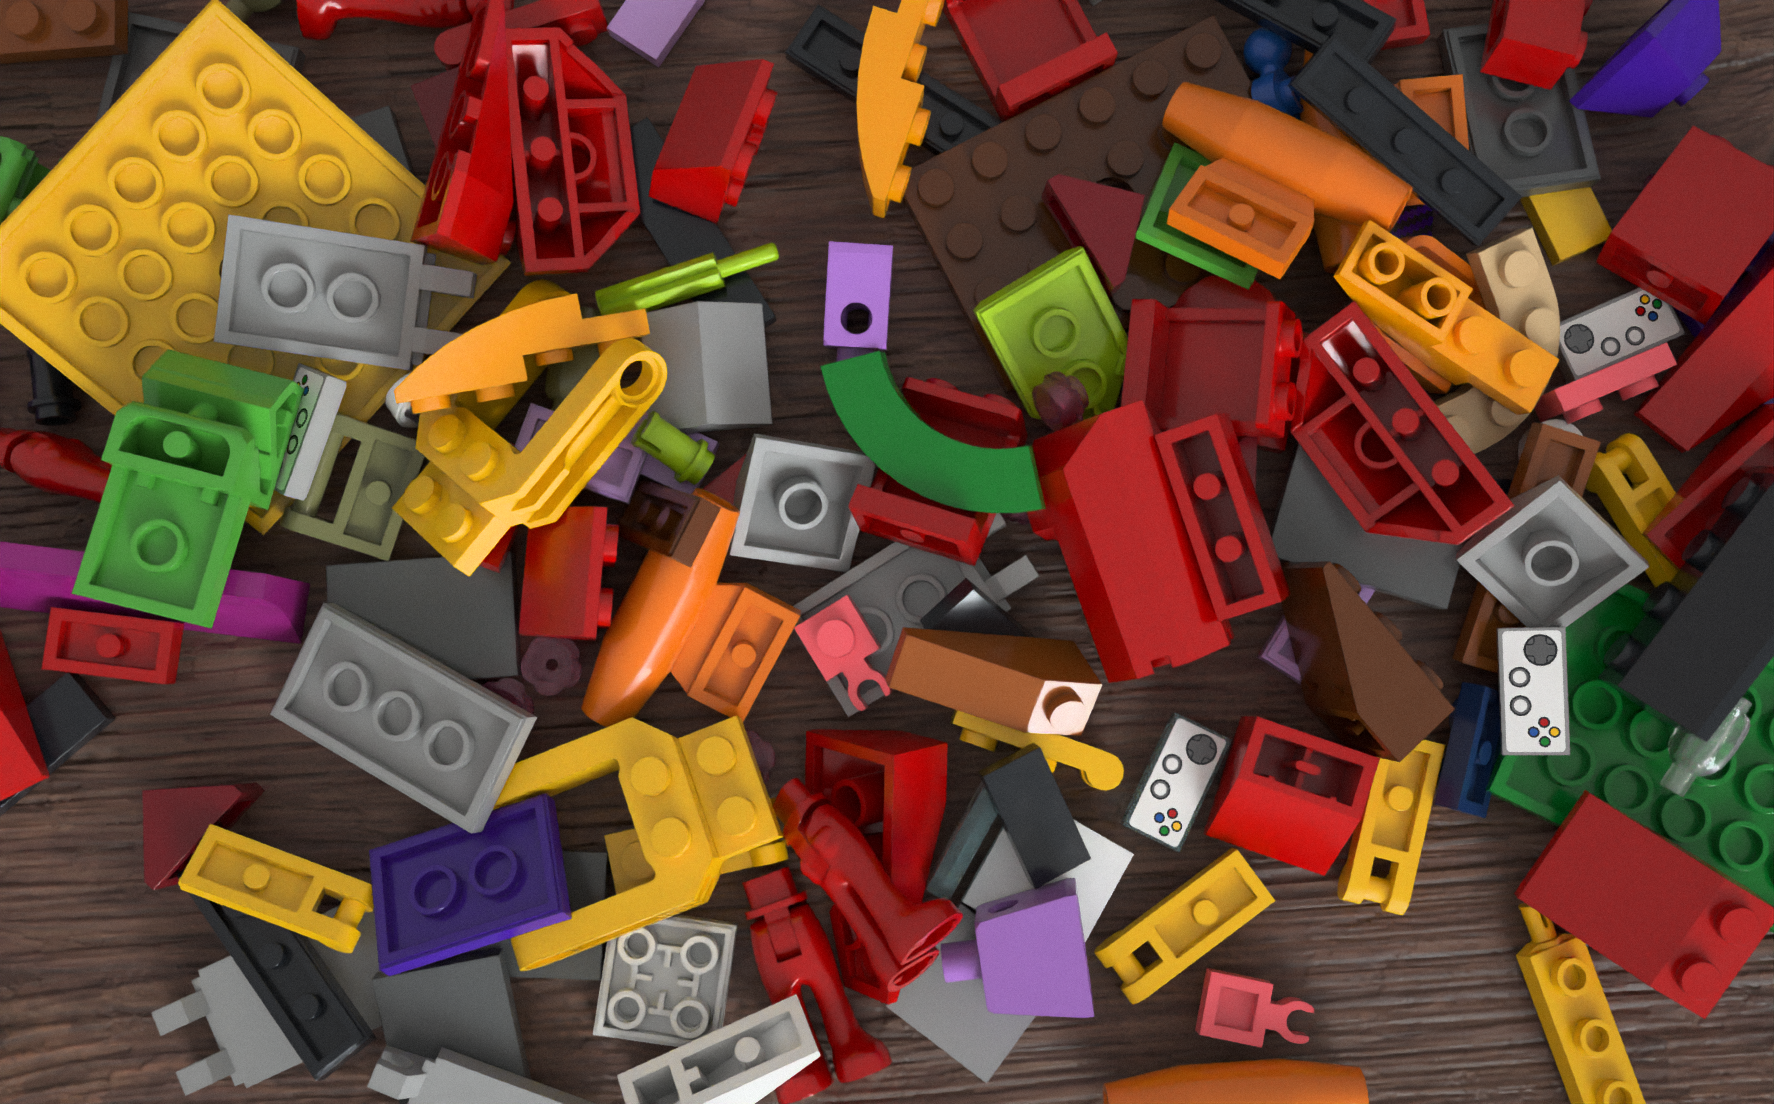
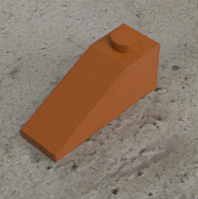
(999, 678)

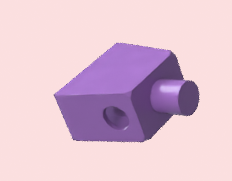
(857, 279)
(1027, 954)

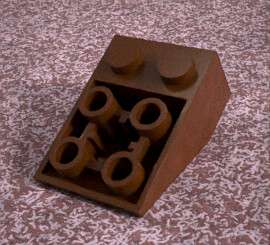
(1355, 667)

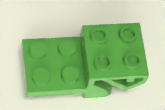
(184, 484)

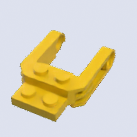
(486, 485)
(691, 810)

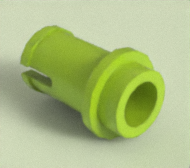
(673, 448)

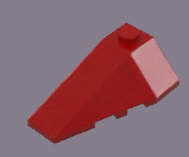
(471, 173)
(1723, 369)
(897, 798)

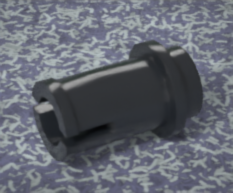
(51, 393)

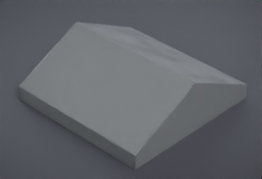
(713, 366)
(797, 503)
(1550, 556)

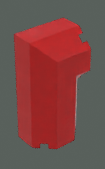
(1125, 543)

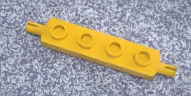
(1575, 1016)

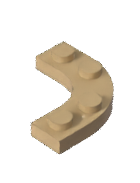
(1521, 294)

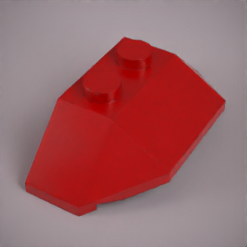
(567, 153)
(1386, 439)

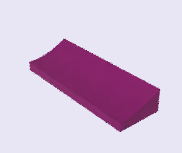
(249, 607)

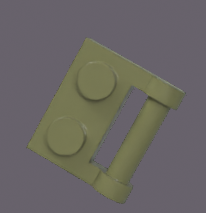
(376, 482)

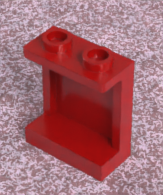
(1028, 48)
(1695, 225)
(1212, 363)
(916, 521)

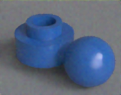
(1268, 56)

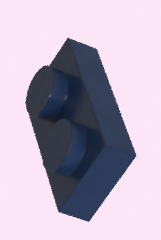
(1470, 751)

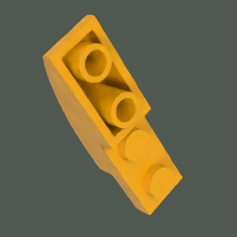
(889, 104)
(1437, 322)
(492, 354)

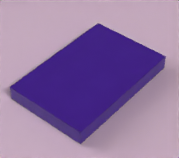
(468, 890)

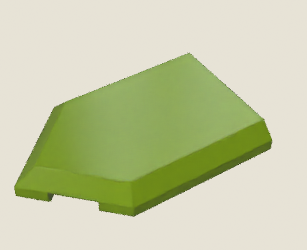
(1058, 323)

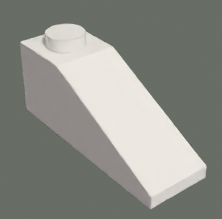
(729, 1064)

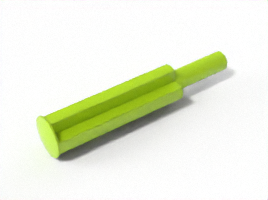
(680, 281)

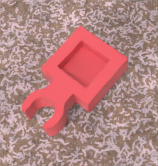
(841, 643)
(1241, 1009)

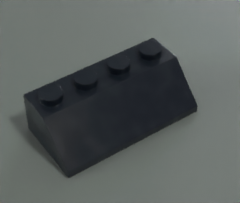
(1708, 626)

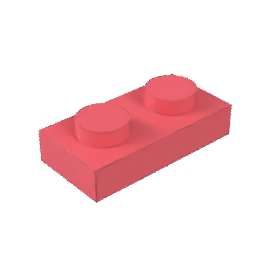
(1627, 377)

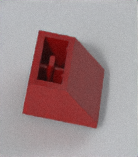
(714, 137)
(564, 576)
(1290, 794)

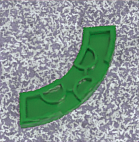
(920, 455)

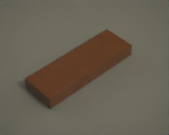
(667, 521)

